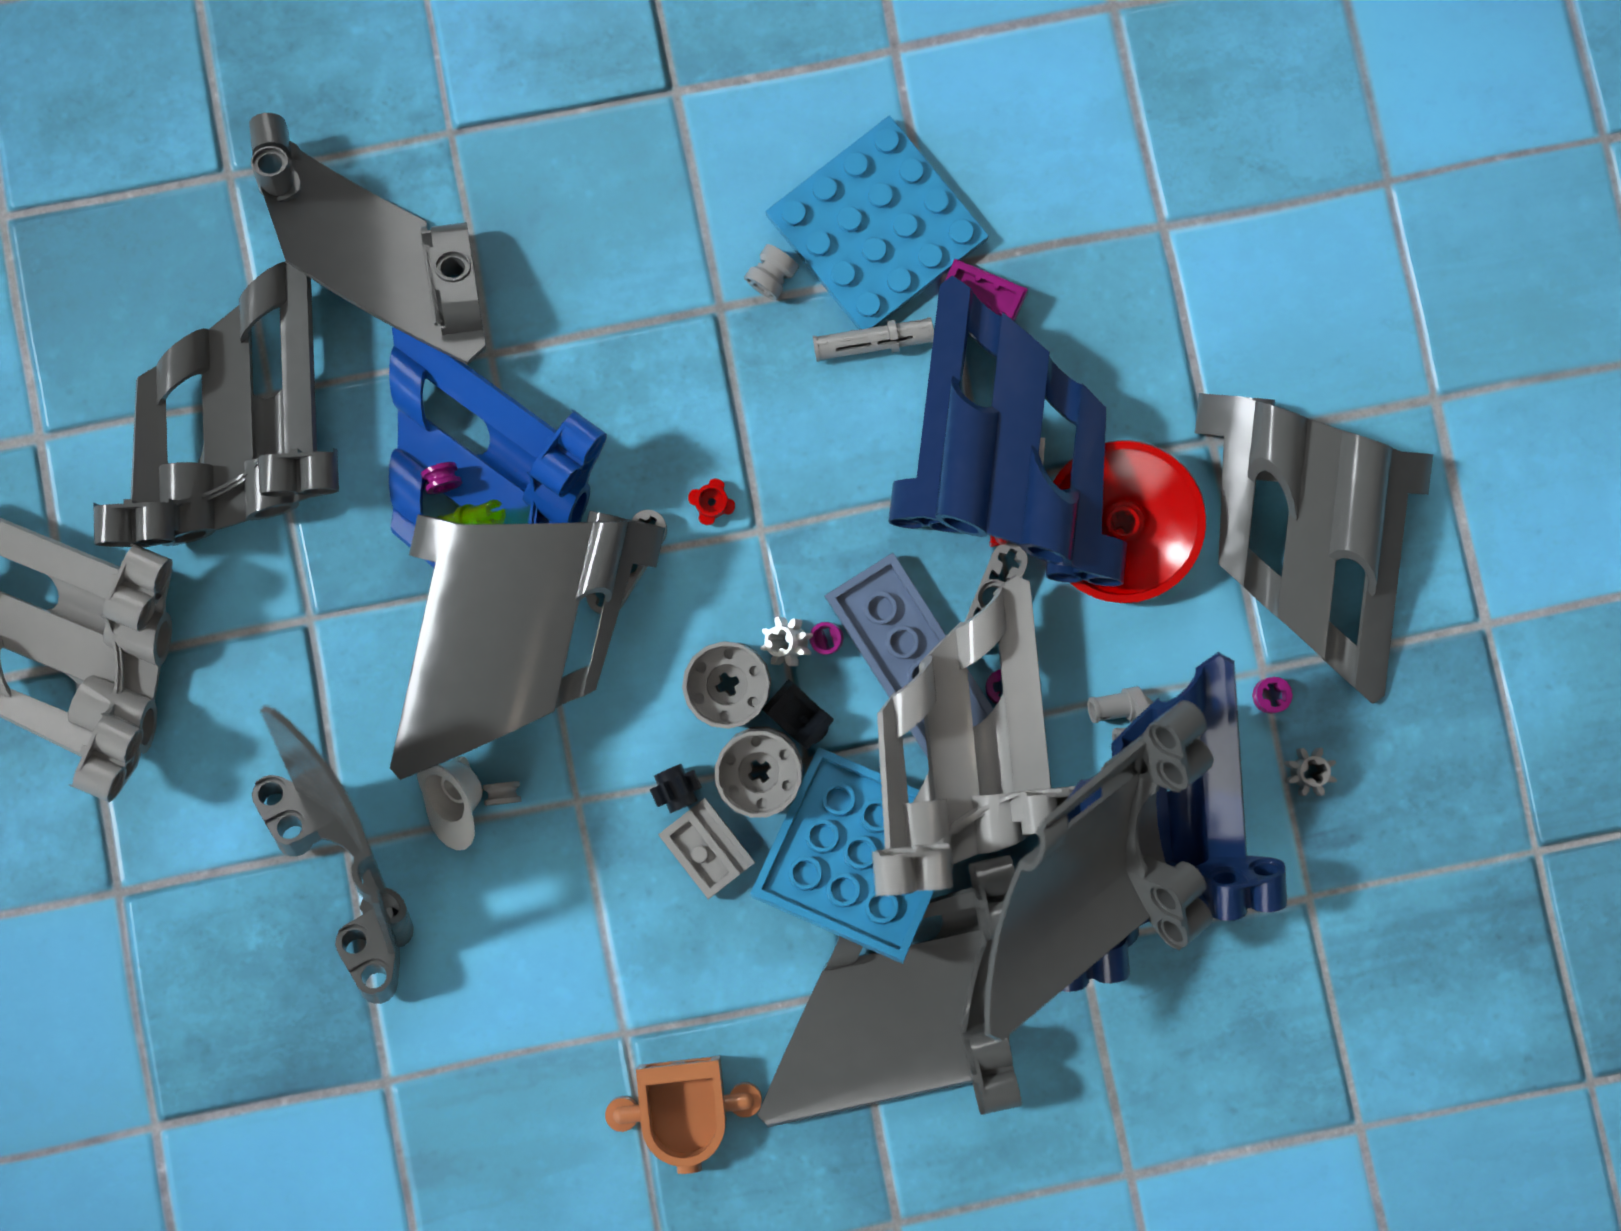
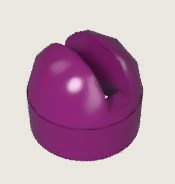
(819, 640)

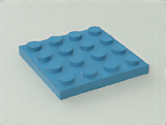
(876, 225)
(825, 863)

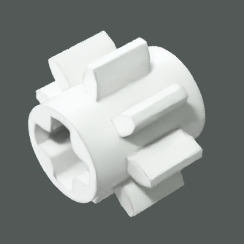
(778, 647)

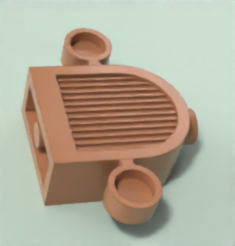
(682, 1109)

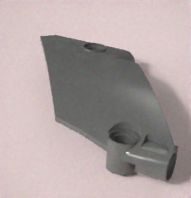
(368, 246)

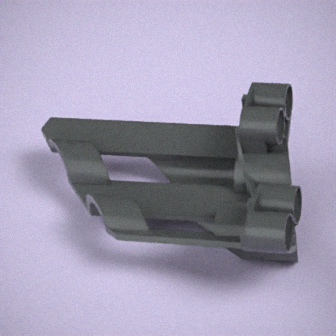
(255, 450)
(1342, 503)

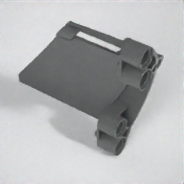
(504, 626)
(325, 812)
(1099, 875)
(907, 1027)

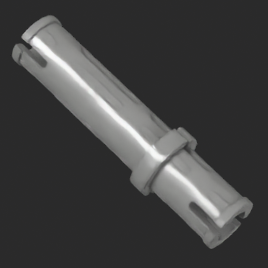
(874, 339)

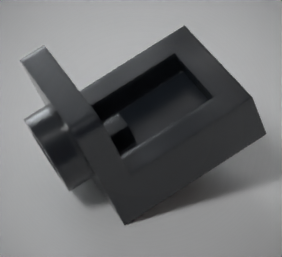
(798, 715)

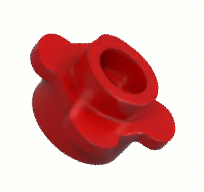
(700, 498)

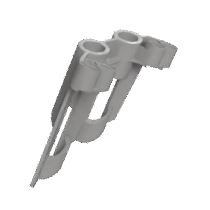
(104, 635)
(983, 780)

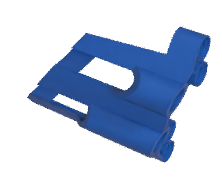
(527, 466)

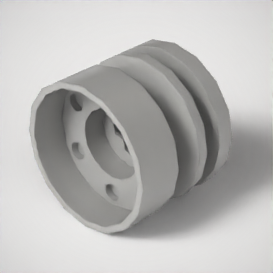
(705, 673)
(752, 794)

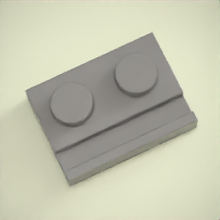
(706, 848)

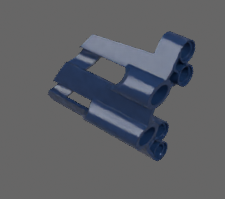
(984, 463)
(1204, 820)

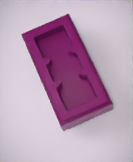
(991, 290)

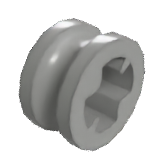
(502, 793)

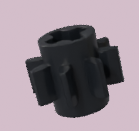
(675, 788)

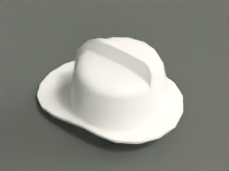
(450, 797)

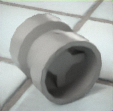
(769, 275)

